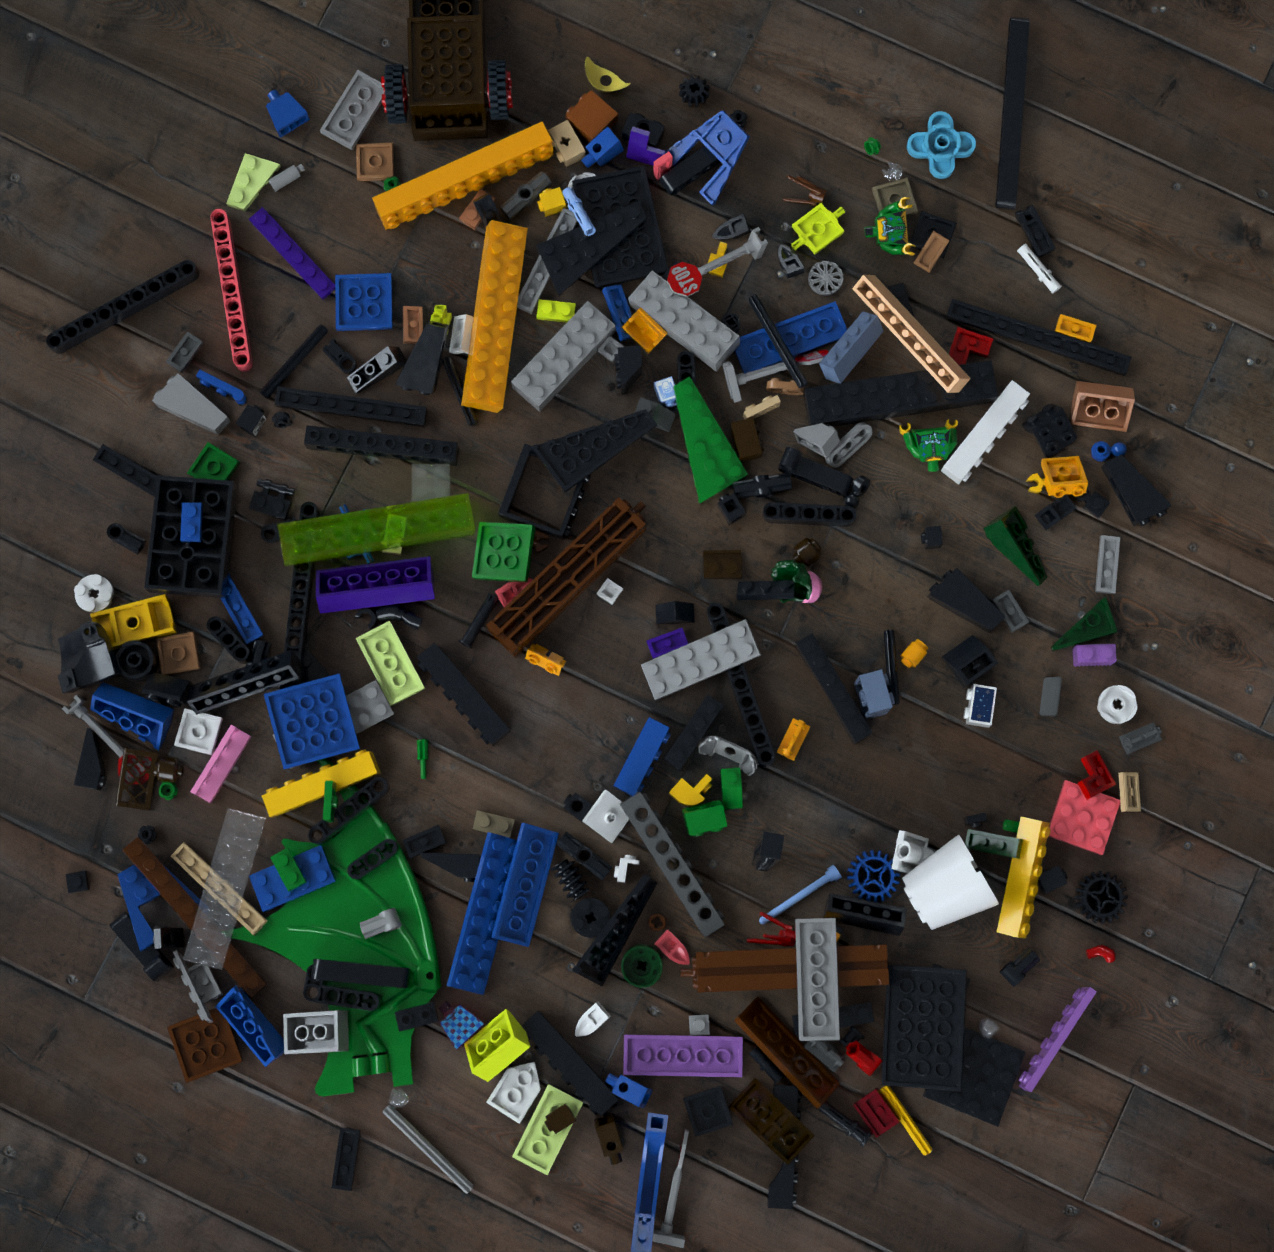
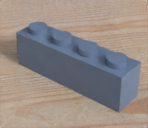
(851, 347)

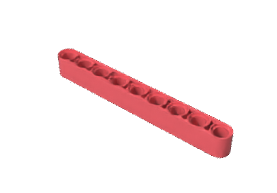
(228, 282)

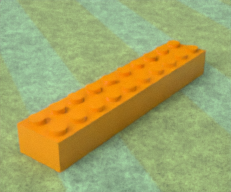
(464, 176)
(494, 316)

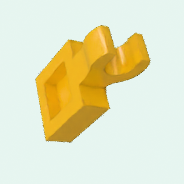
(720, 252)

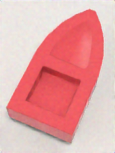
(510, 591)
(672, 948)

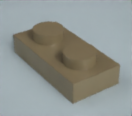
(493, 823)

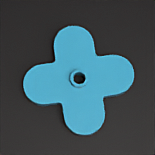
(941, 158)

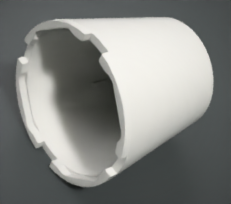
(948, 886)

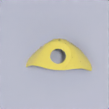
(595, 73)

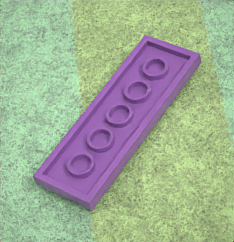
(1060, 1030)
(683, 1055)

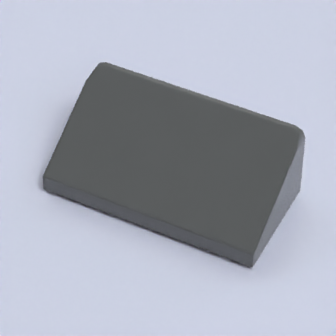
(1050, 696)

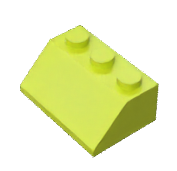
(496, 1046)

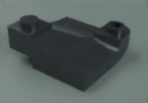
(86, 658)

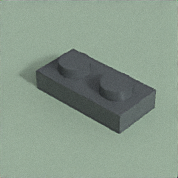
(184, 352)
(1011, 610)

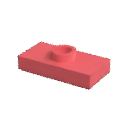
(662, 165)

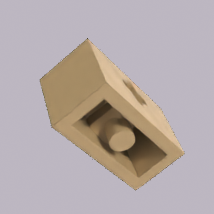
(565, 134)

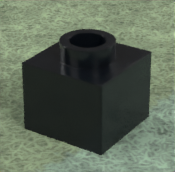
(932, 537)

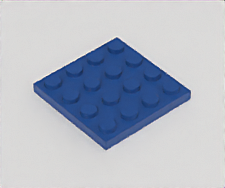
(311, 721)

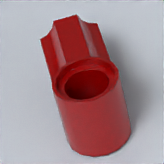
(865, 1059)

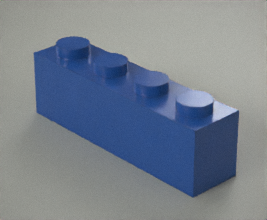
(641, 757)

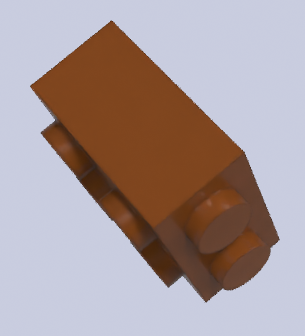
(591, 116)

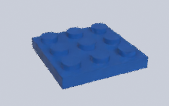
(364, 302)

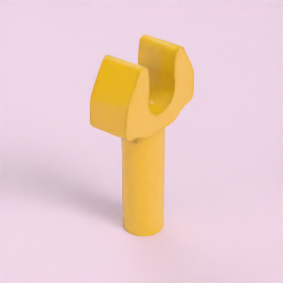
(1040, 483)

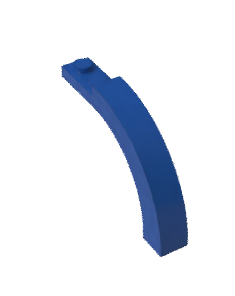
(649, 1182)

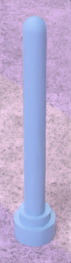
(830, 875)

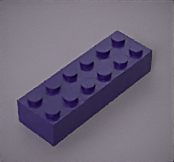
(375, 584)

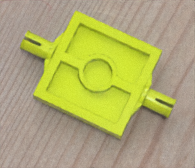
(818, 228)

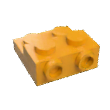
(1064, 476)

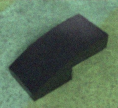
(1055, 512)

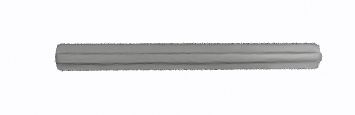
(427, 1148)

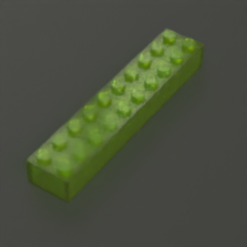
(376, 529)

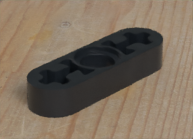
(363, 871)

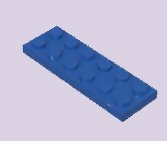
(800, 333)
(525, 885)

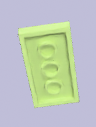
(390, 663)
(538, 1145)

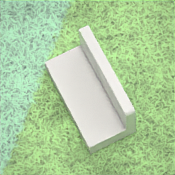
(461, 334)

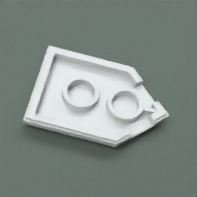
(516, 1091)

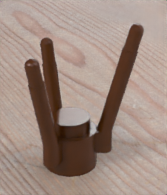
(816, 193)

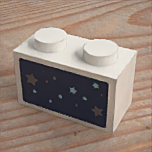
(980, 705)

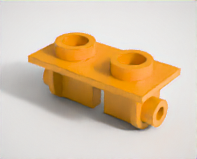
(537, 655)
(793, 739)

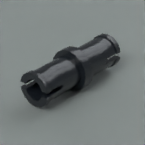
(766, 1064)

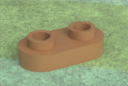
(776, 385)

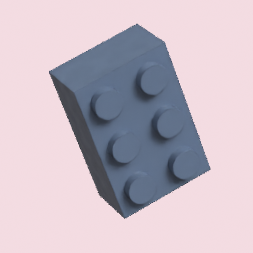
(873, 694)

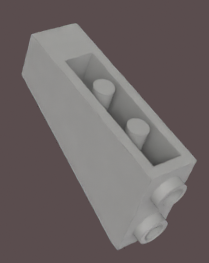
(189, 404)

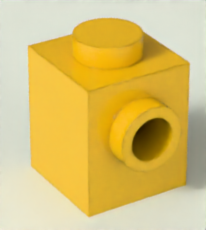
(551, 201)

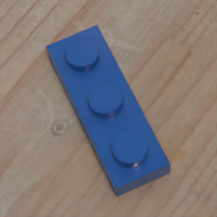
(618, 309)

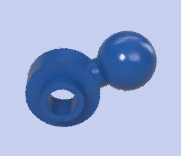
(1117, 450)

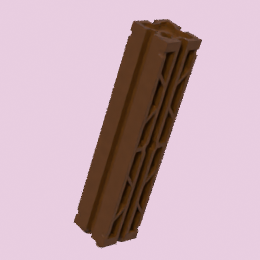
(568, 576)
(778, 970)

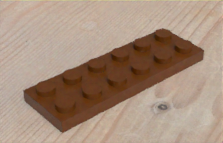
(787, 1052)

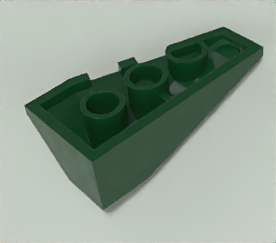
(1010, 538)

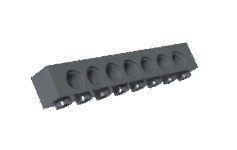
(705, 925)

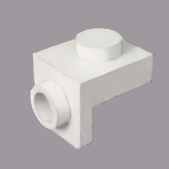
(621, 870)

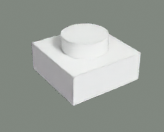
(609, 591)

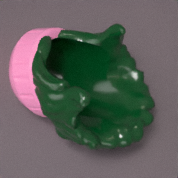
(807, 583)

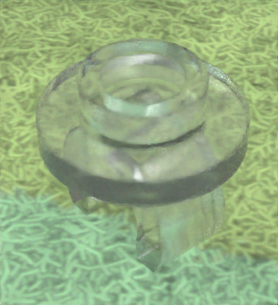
(894, 172)

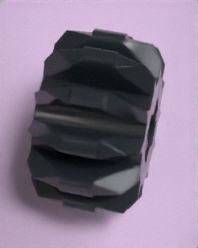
(694, 84)

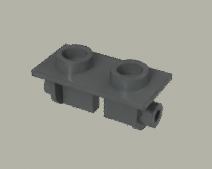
(1140, 738)
(826, 1053)

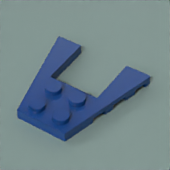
(724, 140)
(138, 892)

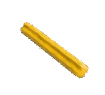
(906, 1120)

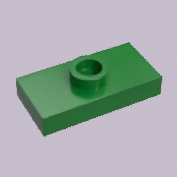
(330, 801)

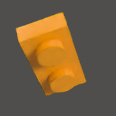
(1075, 328)

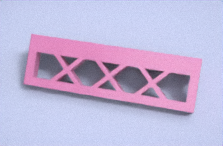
(221, 764)

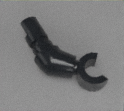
(391, 612)

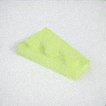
(251, 178)

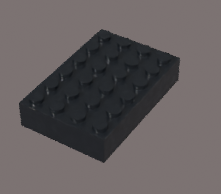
(191, 566)

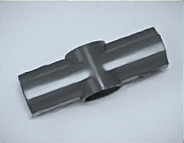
(534, 187)

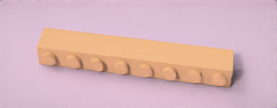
(911, 333)

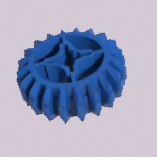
(867, 869)

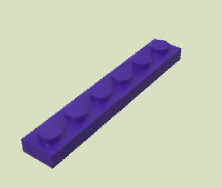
(292, 253)

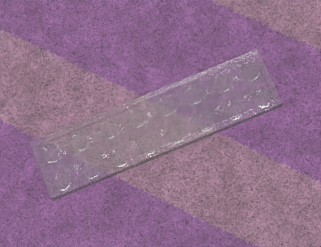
(224, 889)

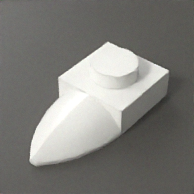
(591, 1020)

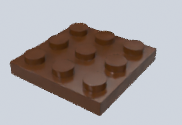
(204, 1046)

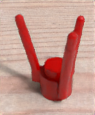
(784, 938)

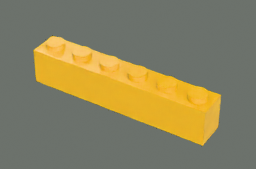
(312, 785)
(1023, 879)

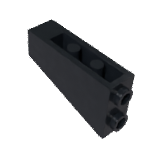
(425, 361)
(1134, 491)
(965, 600)

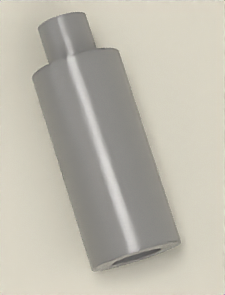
(286, 177)

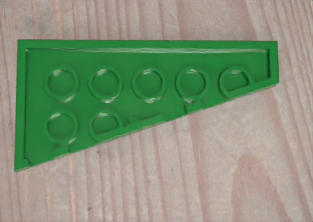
(708, 450)

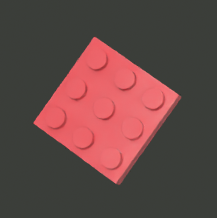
(1082, 820)

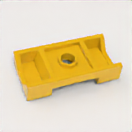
(153, 619)

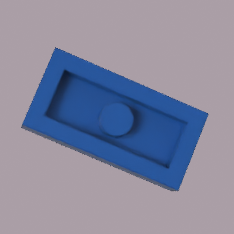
(191, 522)

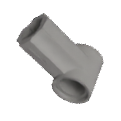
(384, 922)

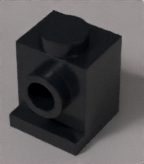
(738, 511)

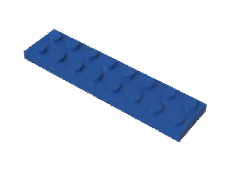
(475, 944)

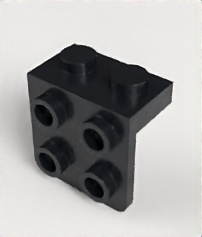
(1051, 429)

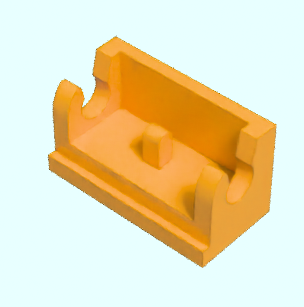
(644, 330)

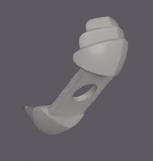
(716, 744)

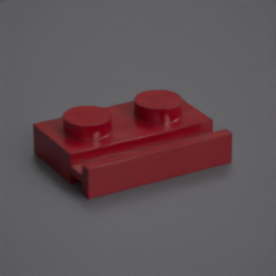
(876, 1112)

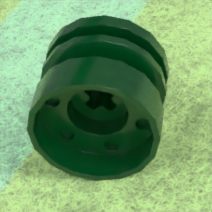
(639, 977)

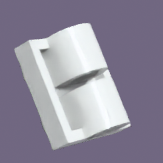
(910, 851)

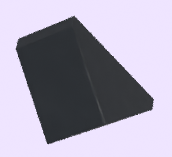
(675, 613)

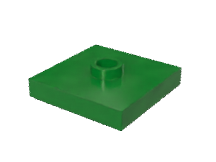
(213, 464)

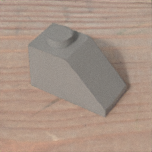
(818, 438)

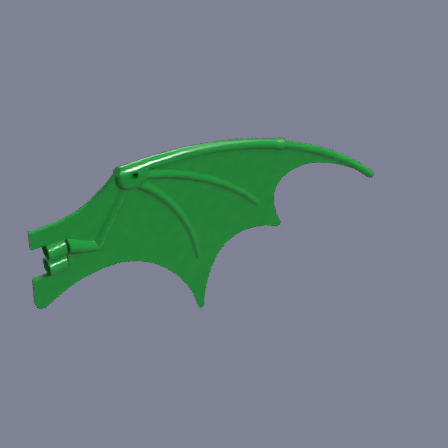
(328, 928)

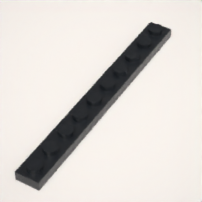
(1038, 337)

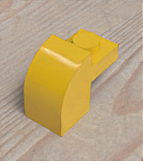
(690, 796)

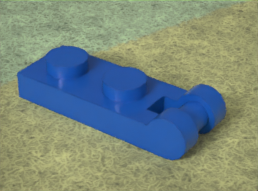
(222, 387)

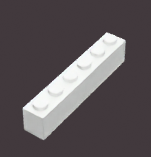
(985, 432)

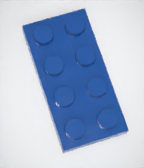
(272, 891)

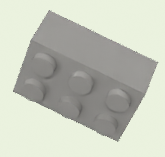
(316, 1032)

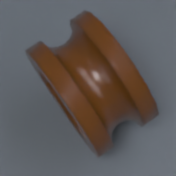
(662, 919)

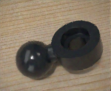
(860, 486)

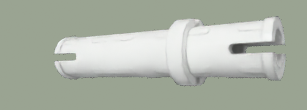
(1042, 272)

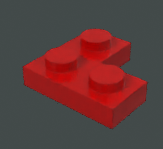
(968, 341)
(1099, 776)

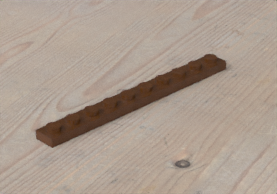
(187, 911)

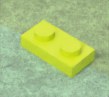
(555, 310)

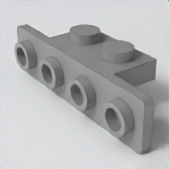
(201, 983)

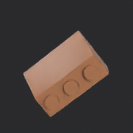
(1102, 406)

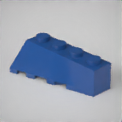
(133, 713)
(251, 1025)

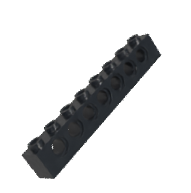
(381, 445)
(767, 851)

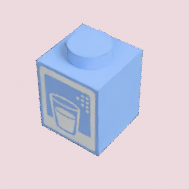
(665, 392)

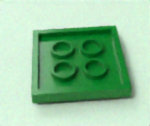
(503, 552)

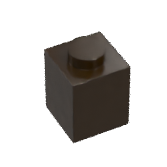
(559, 1119)

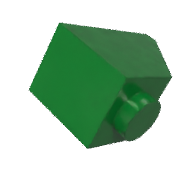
(731, 788)

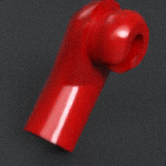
(1103, 951)

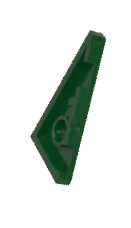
(1091, 626)

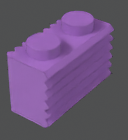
(1094, 655)

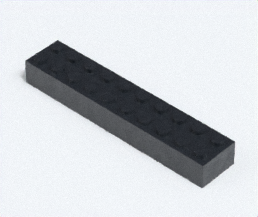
(896, 396)

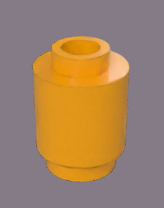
(914, 653)

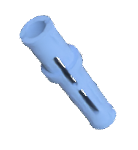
(575, 205)

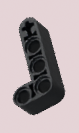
(814, 473)
(153, 960)
(343, 994)

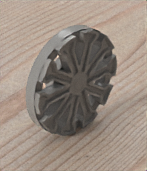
(825, 278)

